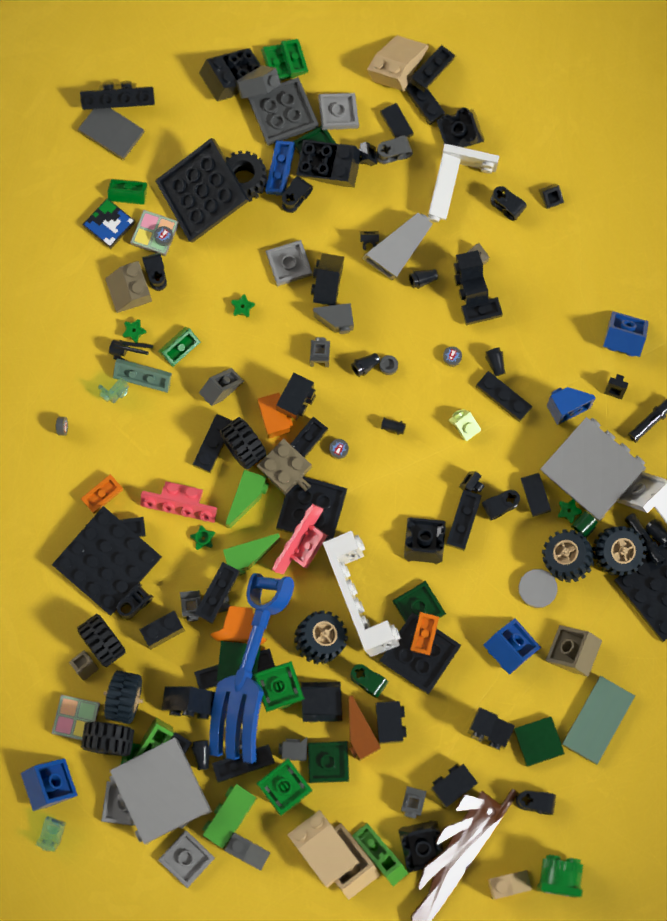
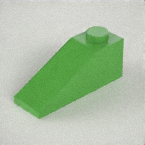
(247, 495)
(248, 554)
(157, 734)
(380, 854)

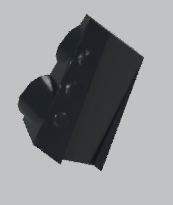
(461, 128)
(424, 540)
(321, 702)
(420, 844)

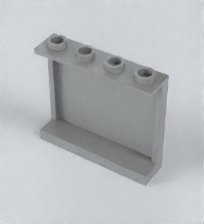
(593, 468)
(159, 791)

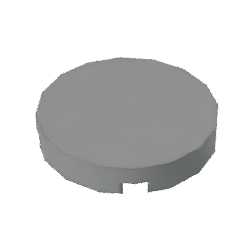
(537, 588)

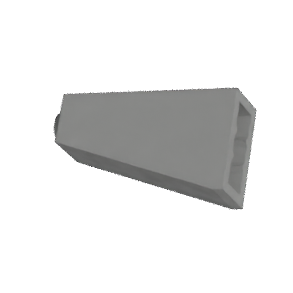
(397, 248)

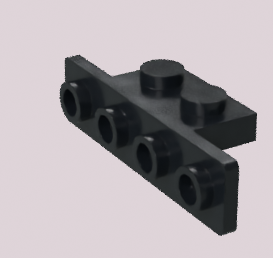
(117, 95)

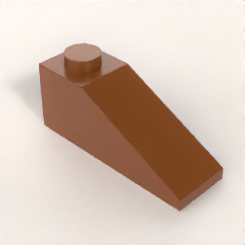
(361, 736)

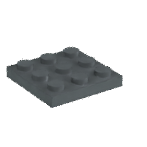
(283, 112)

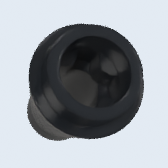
(422, 277)
(496, 361)
(363, 365)
(657, 531)
(201, 753)

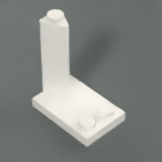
(447, 175)
(646, 493)

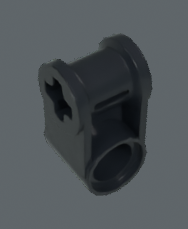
(295, 194)
(508, 204)
(155, 269)
(498, 505)
(135, 601)
(539, 802)

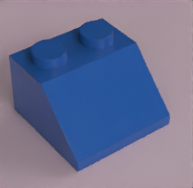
(626, 334)
(568, 403)
(511, 646)
(48, 784)

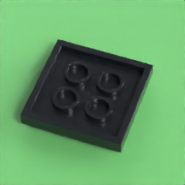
(320, 493)
(419, 668)

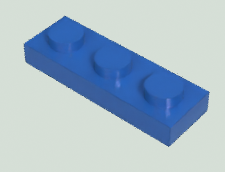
(280, 167)

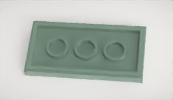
(598, 720)

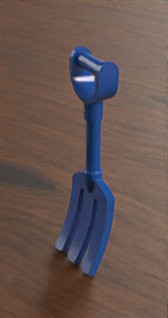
(240, 689)

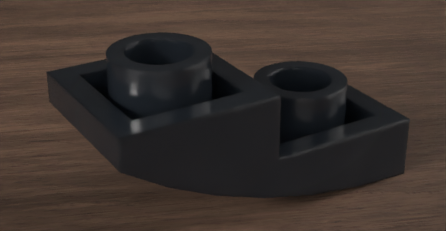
(535, 494)

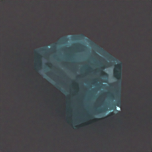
(118, 391)
(51, 834)

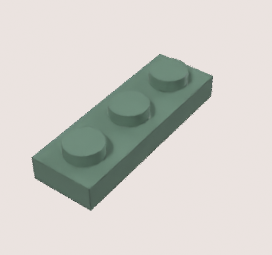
(142, 375)

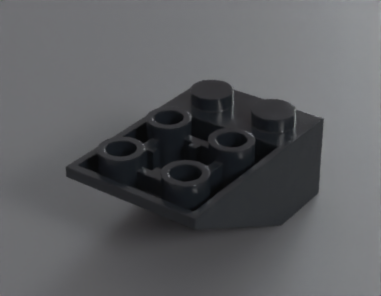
(223, 71)
(329, 163)

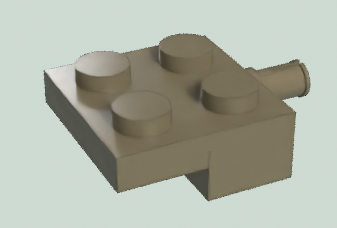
(285, 467)

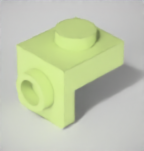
(465, 424)

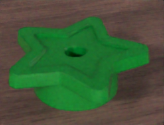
(247, 306)
(134, 335)
(569, 515)
(203, 533)

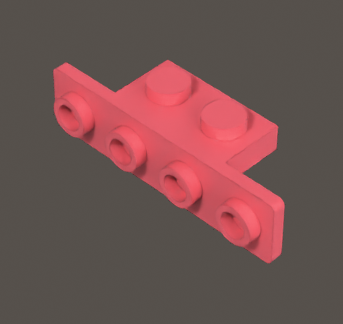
(179, 500)
(303, 543)

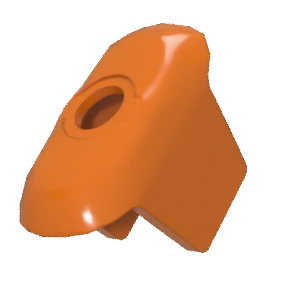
(236, 626)

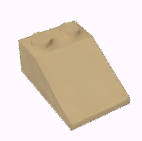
(397, 62)
(323, 848)
(359, 875)

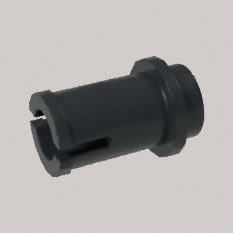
(393, 426)

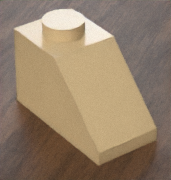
(509, 884)

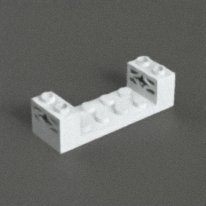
(342, 551)

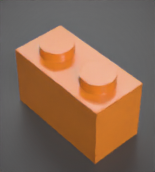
(274, 421)

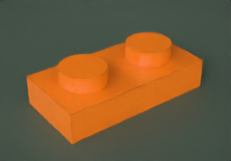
(102, 494)
(425, 633)

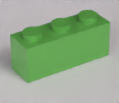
(229, 816)

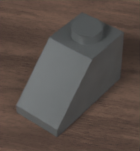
(258, 82)
(336, 317)
(220, 386)
(247, 851)

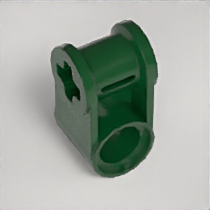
(585, 524)
(372, 682)

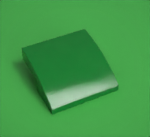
(286, 58)

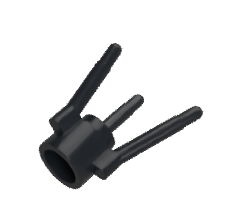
(120, 348)

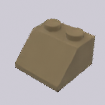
(128, 287)
(574, 650)

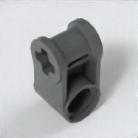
(394, 150)

